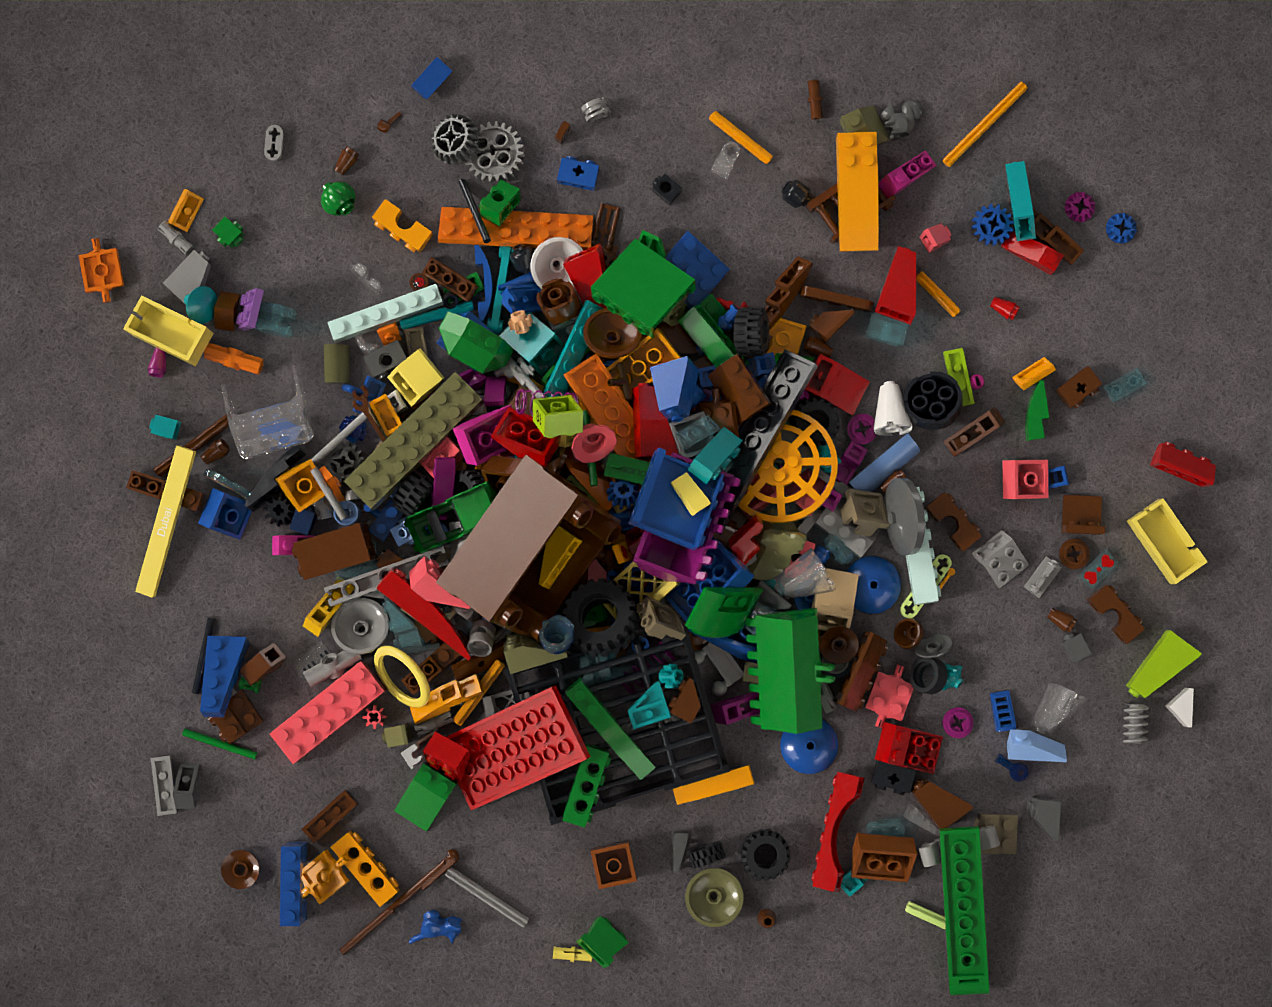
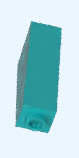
(1020, 201)

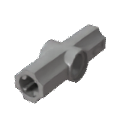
(331, 667)

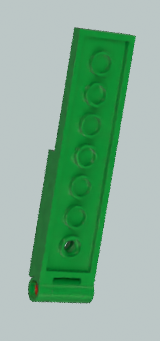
(964, 910)

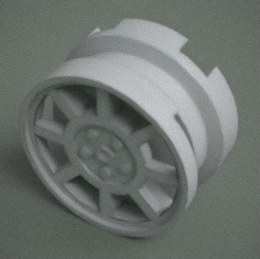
(596, 109)

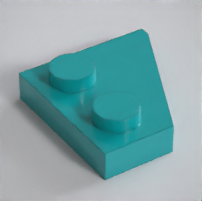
(649, 707)

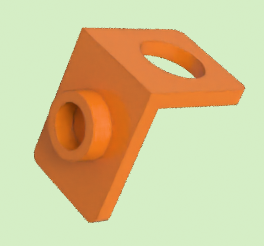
(389, 333)

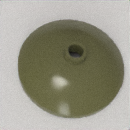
(714, 911)

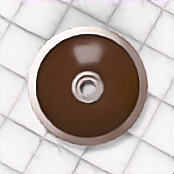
(606, 326)

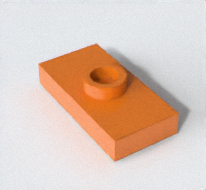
(333, 483)

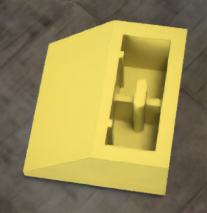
(416, 377)

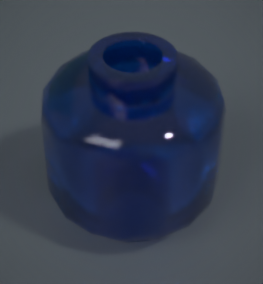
(358, 434)

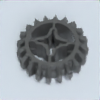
(450, 134)

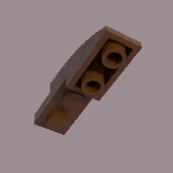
(154, 487)
(434, 664)

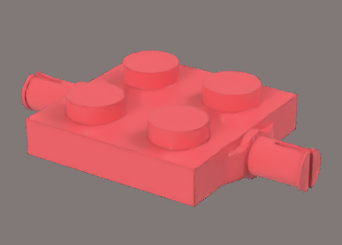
(889, 696)

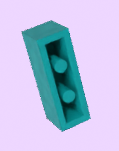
(715, 456)

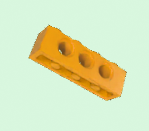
(366, 879)

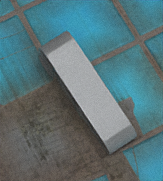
(931, 852)

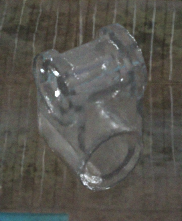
(724, 163)

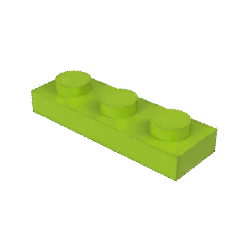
(957, 368)

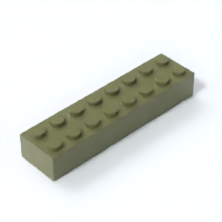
(414, 441)

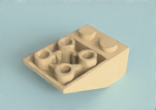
(837, 606)

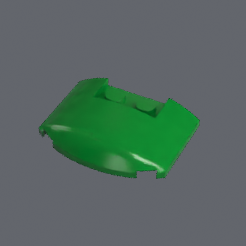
(722, 611)

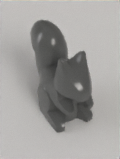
(902, 122)

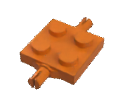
(101, 270)

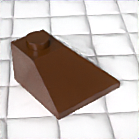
(829, 323)

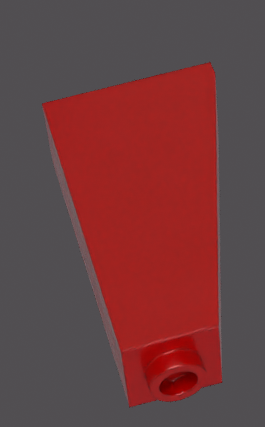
(584, 270)
(899, 289)
(650, 425)

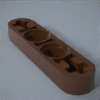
(836, 298)

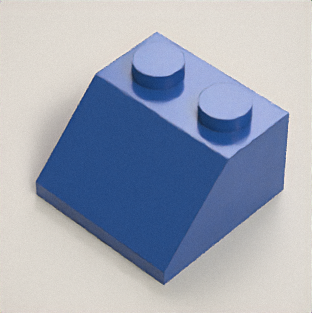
(225, 514)

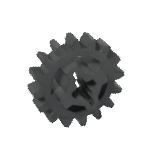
(345, 453)

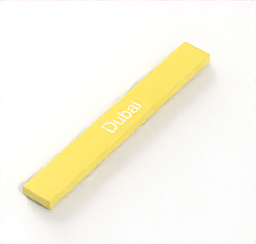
(165, 521)

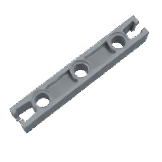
(368, 582)

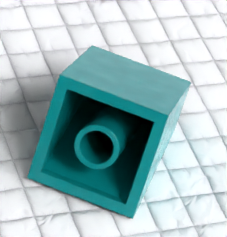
(536, 345)

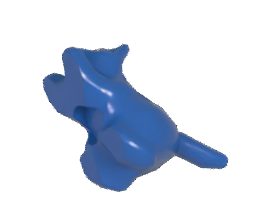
(436, 926)

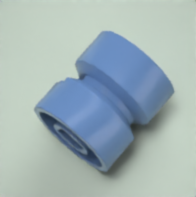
(352, 511)

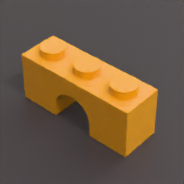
(387, 218)

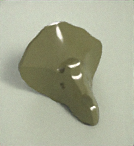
(776, 545)

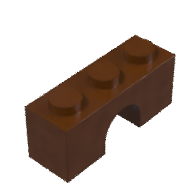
(965, 532)
(1128, 624)

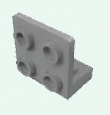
(1001, 558)

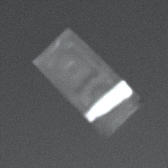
(363, 275)

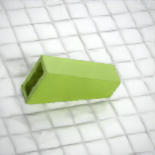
(1163, 662)

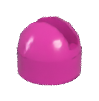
(973, 382)

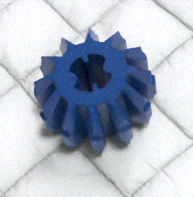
(615, 495)

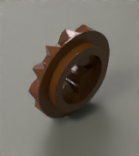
(1081, 559)

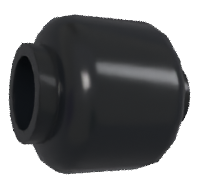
(795, 193)
(521, 258)

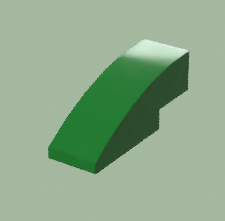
(1036, 412)

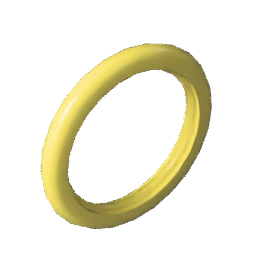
(414, 668)

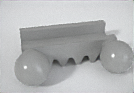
(725, 665)

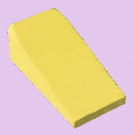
(690, 494)

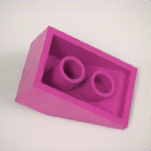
(476, 439)

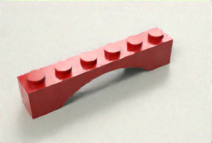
(828, 870)

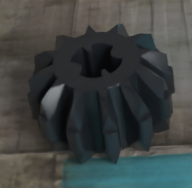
(275, 515)

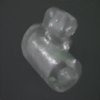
(364, 346)

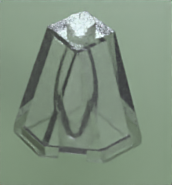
(804, 578)
(1055, 708)

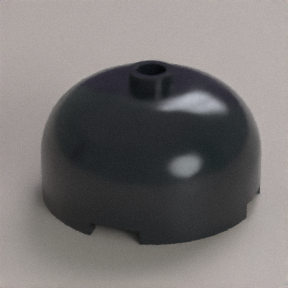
(933, 400)

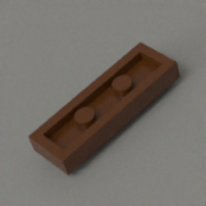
(329, 816)

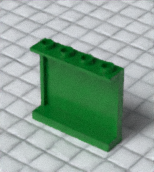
(642, 287)

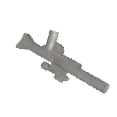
(521, 373)

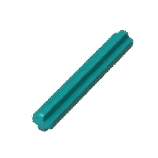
(435, 315)

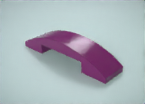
(850, 461)
(443, 482)

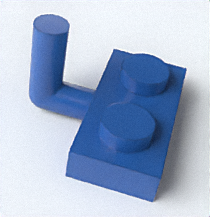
(374, 386)
(385, 520)

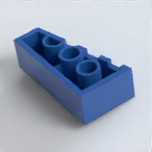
(221, 671)

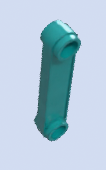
(495, 323)

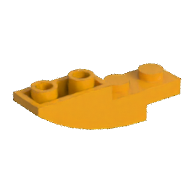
(447, 696)

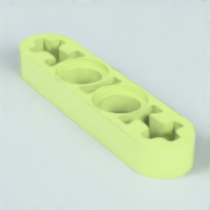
(944, 570)

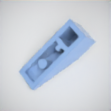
(1034, 747)

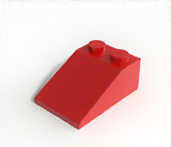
(523, 437)

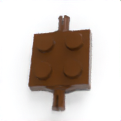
(721, 412)

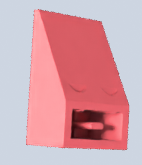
(423, 582)

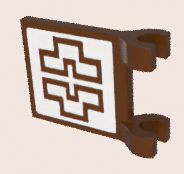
(367, 410)

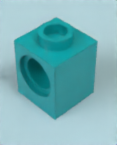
(165, 427)

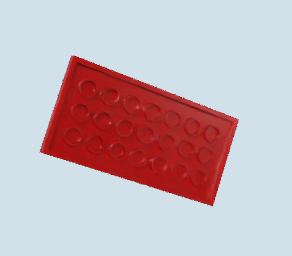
(518, 747)

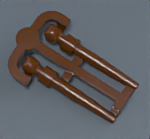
(610, 239)

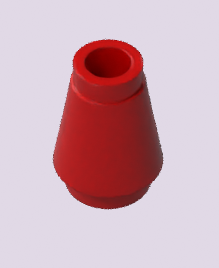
(1006, 308)

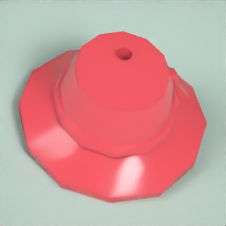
(593, 443)

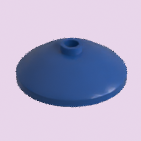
(888, 584)
(812, 760)

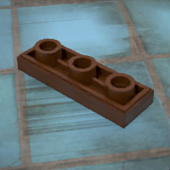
(458, 284)
(475, 665)

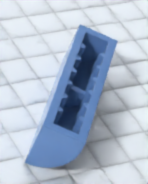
(886, 465)

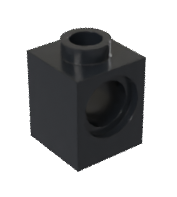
(670, 196)

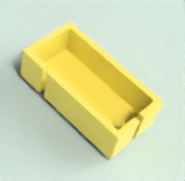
(168, 331)
(1166, 541)

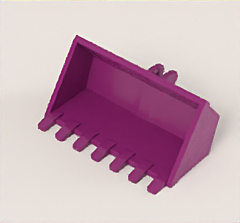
(675, 562)

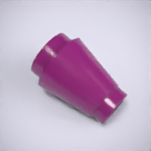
(157, 364)

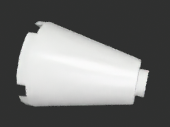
(891, 411)

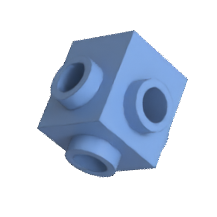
(401, 533)

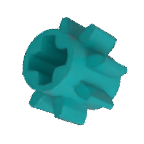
(671, 676)

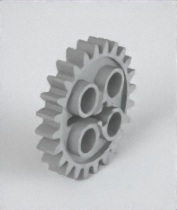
(495, 169)

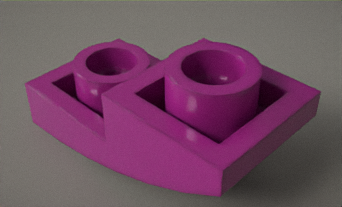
(495, 391)

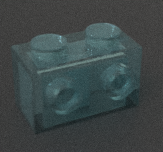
(886, 330)

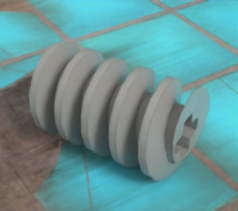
(1136, 723)

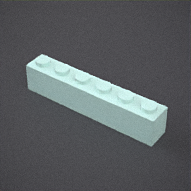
(385, 313)
(921, 570)

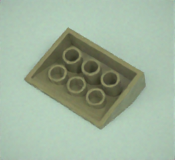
(526, 653)

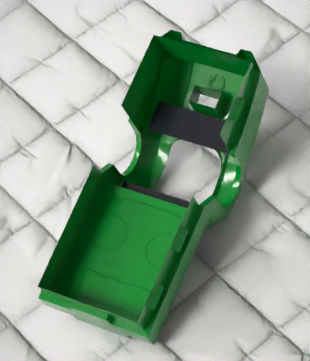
(468, 507)

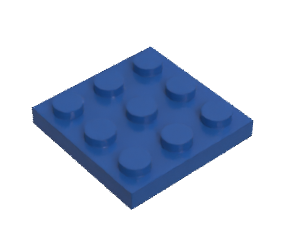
(698, 263)

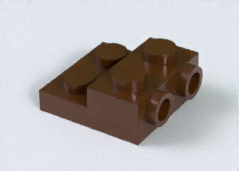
(238, 719)

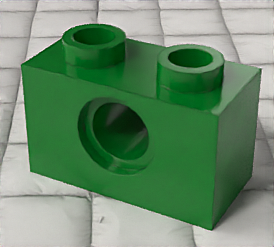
(499, 202)

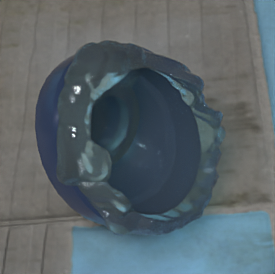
(556, 634)

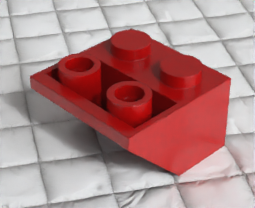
(446, 756)

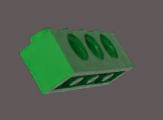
(577, 815)

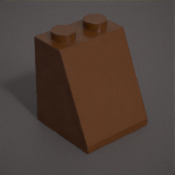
(938, 803)

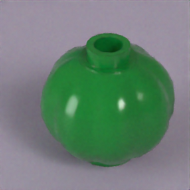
(337, 198)

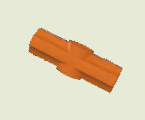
(234, 358)

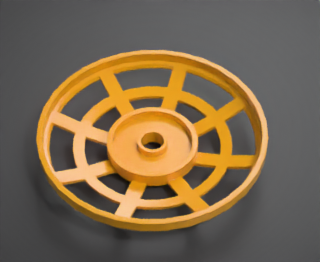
(791, 473)

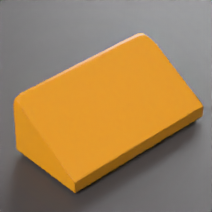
(185, 210)

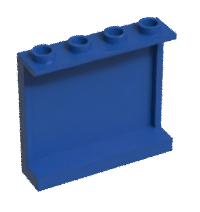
(662, 510)

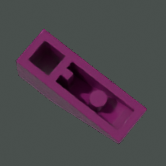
(734, 708)

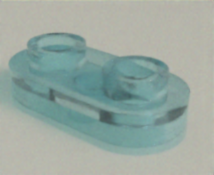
(838, 548)
(886, 827)

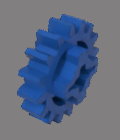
(999, 225)

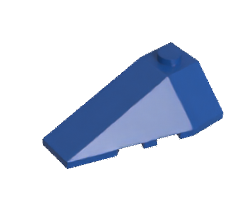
(734, 644)

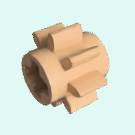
(520, 322)

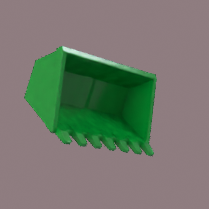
(787, 671)

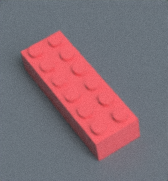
(328, 712)

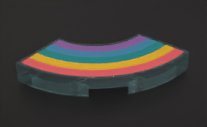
(221, 480)

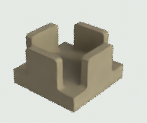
(866, 510)

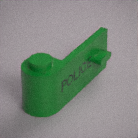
(626, 468)

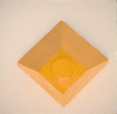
(301, 485)

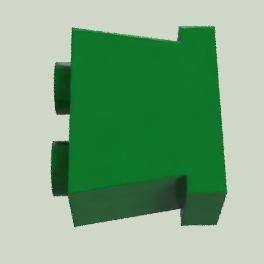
(602, 941)

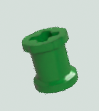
(244, 684)

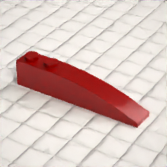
(398, 589)

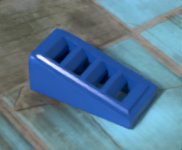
(1062, 469)
(998, 727)

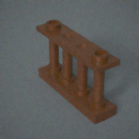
(832, 194)

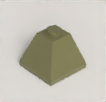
(864, 120)

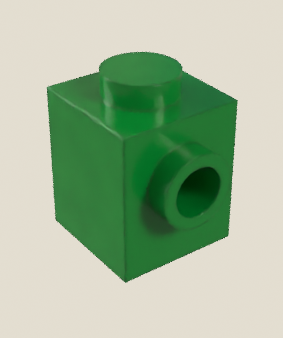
(229, 233)

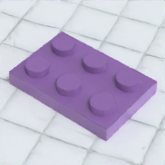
(250, 308)

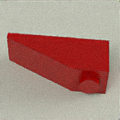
(1033, 253)

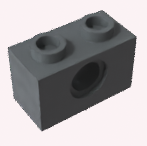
(375, 359)

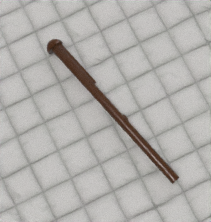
(423, 883)

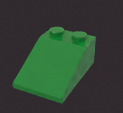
(425, 796)

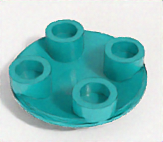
(200, 304)

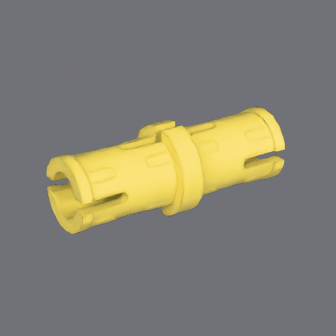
(571, 954)

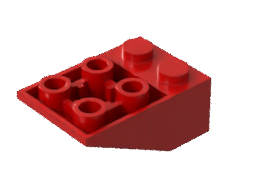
(837, 385)
(908, 748)

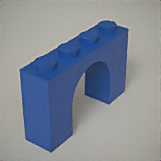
(292, 907)

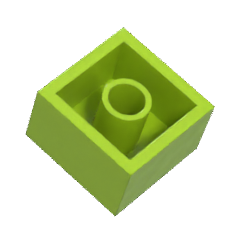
(558, 416)

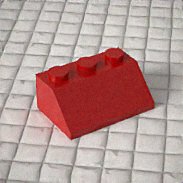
(1184, 465)

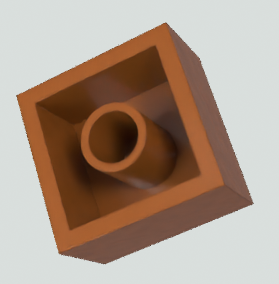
(613, 864)

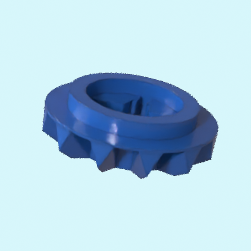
(1114, 232)

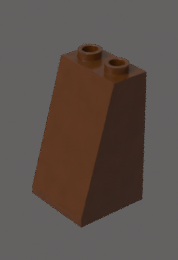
(334, 550)

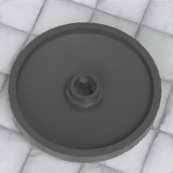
(905, 516)

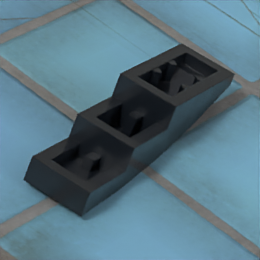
(268, 485)

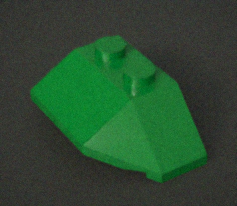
(474, 344)

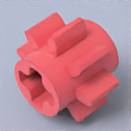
(380, 716)

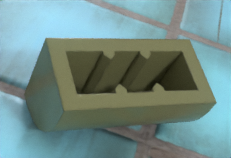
(336, 364)

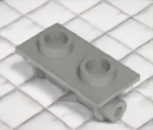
(1042, 576)

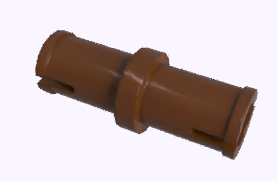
(815, 99)

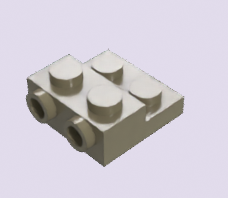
(660, 619)
(1006, 830)

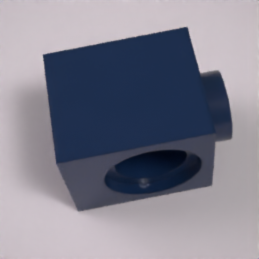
(303, 521)

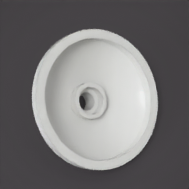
(546, 253)

